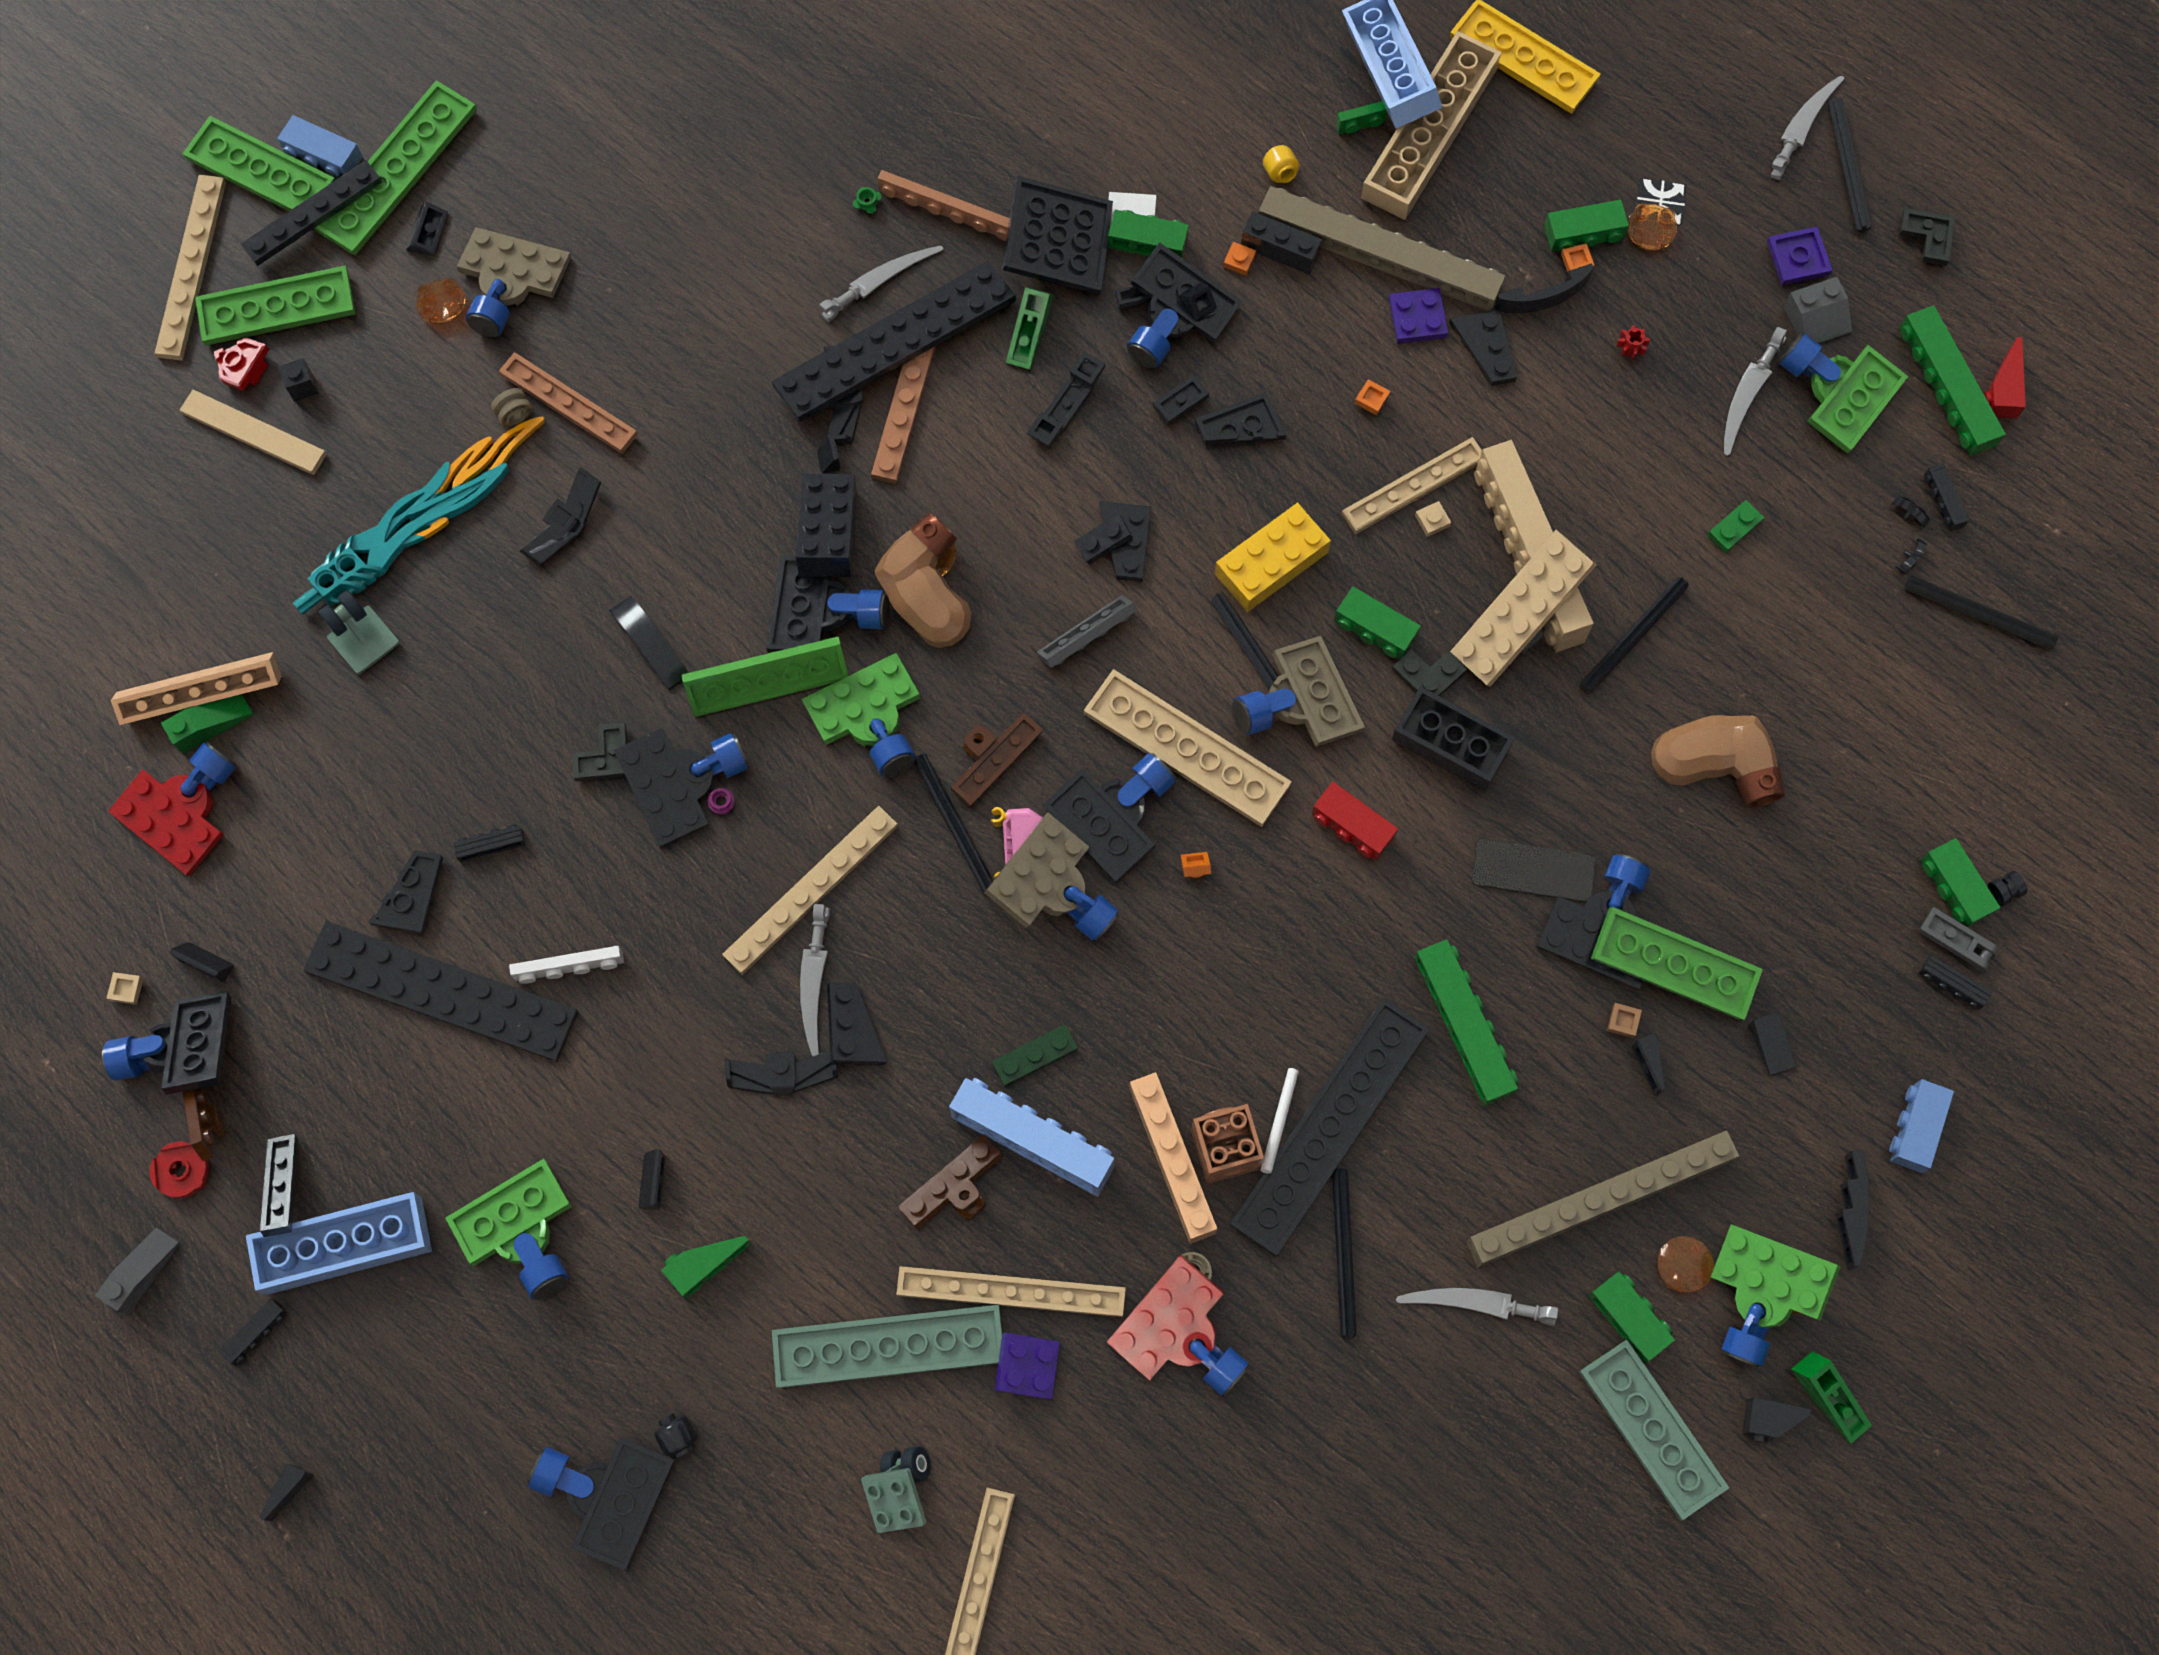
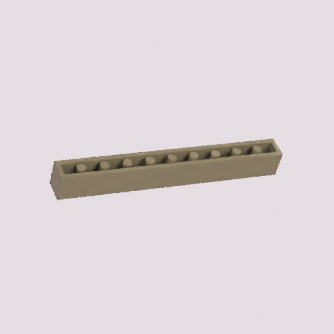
(1386, 250)
(1602, 1199)

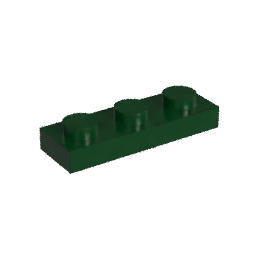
(1034, 1055)

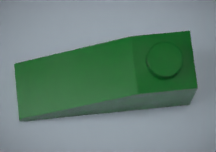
(1029, 327)
(205, 721)
(697, 1266)
(1831, 1395)

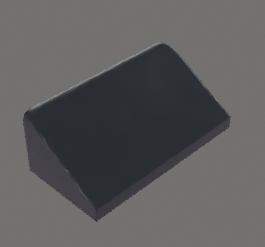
(427, 229)
(202, 961)
(652, 1180)

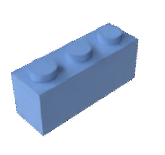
(319, 147)
(1921, 1125)

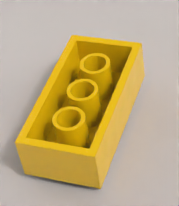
(1272, 557)

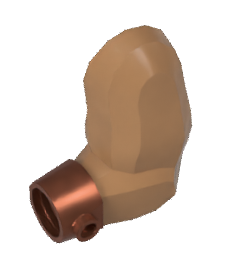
(919, 589)
(1718, 748)

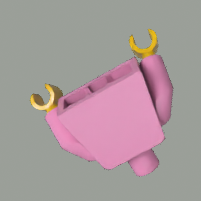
(1016, 826)

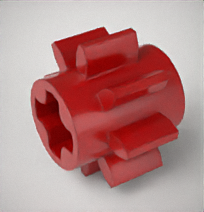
(1633, 342)

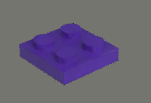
(1799, 256)
(1418, 315)
(1027, 1366)

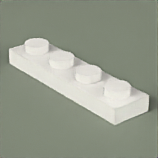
(556, 966)

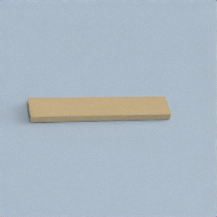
(253, 432)
(1412, 486)
(980, 1573)

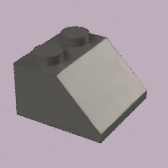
(1820, 311)

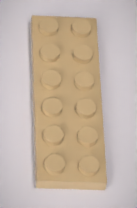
(1523, 608)

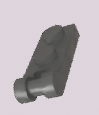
(1958, 939)

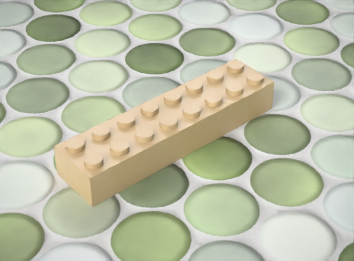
(1421, 144)
(1525, 531)

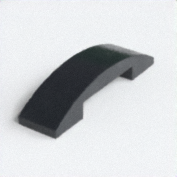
(1517, 302)
(1068, 400)
(649, 642)

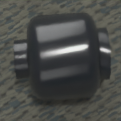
(675, 1435)

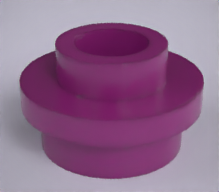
(717, 794)

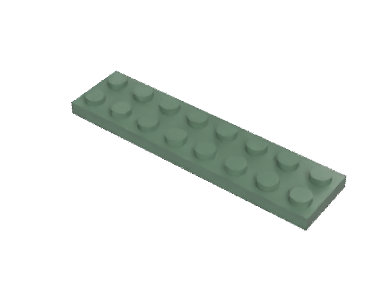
(887, 1346)

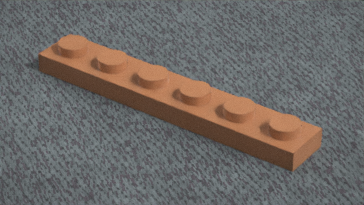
(943, 204)
(568, 403)
(901, 418)

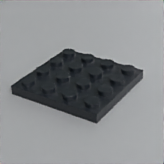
(1057, 235)

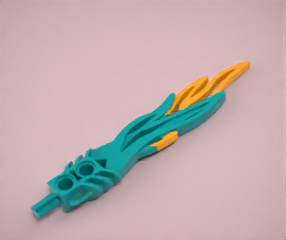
(426, 508)

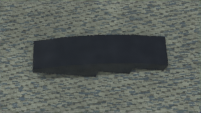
(1853, 1220)

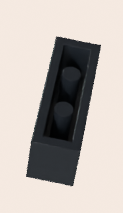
(1281, 242)

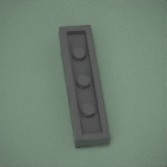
(1086, 631)

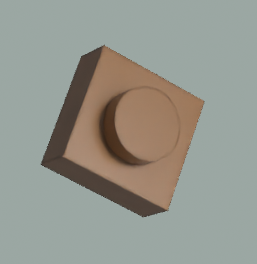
(1624, 1020)

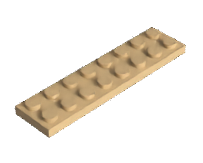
(1187, 747)

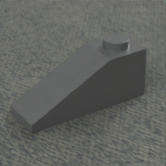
(137, 1272)

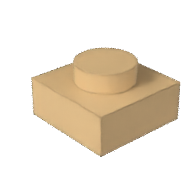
(1433, 519)
(125, 988)

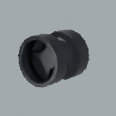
(2009, 887)

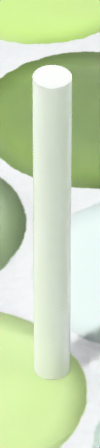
(1279, 1121)

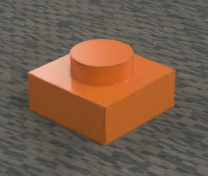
(1576, 257)
(1239, 258)
(1372, 397)
(1195, 864)

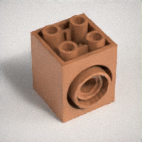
(1227, 1143)

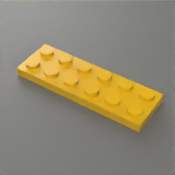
(1529, 56)

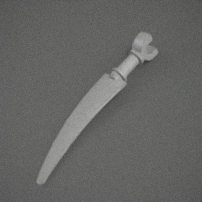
(1800, 125)
(873, 279)
(1749, 387)
(811, 976)
(1481, 1300)

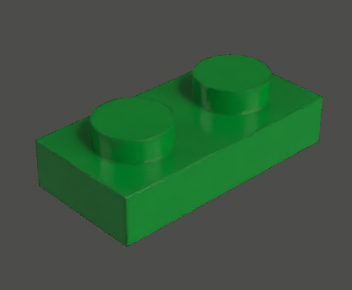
(1360, 118)
(1735, 526)

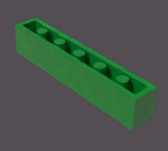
(1951, 380)
(1466, 1023)

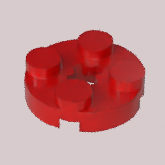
(171, 1184)

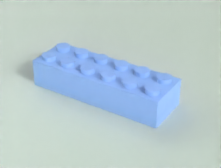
(1392, 60)
(1031, 1136)
(339, 1243)

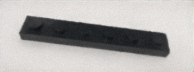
(311, 213)

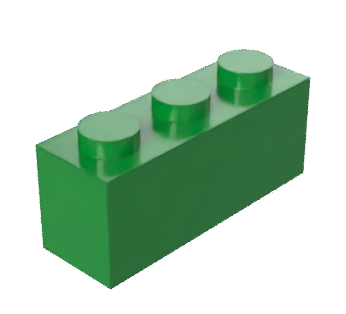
(1586, 225)
(1142, 233)
(1376, 623)
(1959, 883)
(1632, 1316)

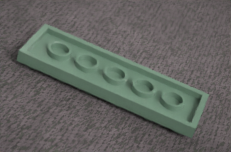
(1653, 1430)

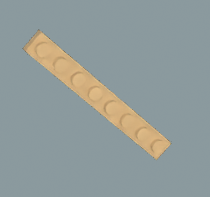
(190, 267)
(810, 890)
(1011, 1291)

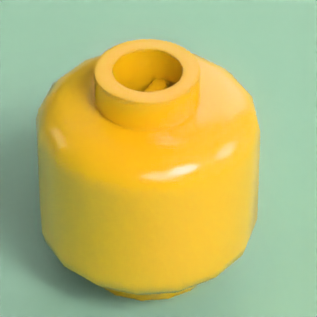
(1281, 164)

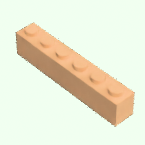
(196, 688)
(1173, 1158)

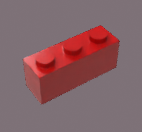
(1354, 821)

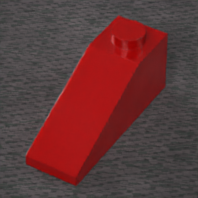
(2007, 388)

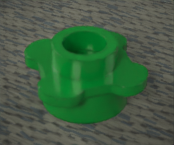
(864, 194)

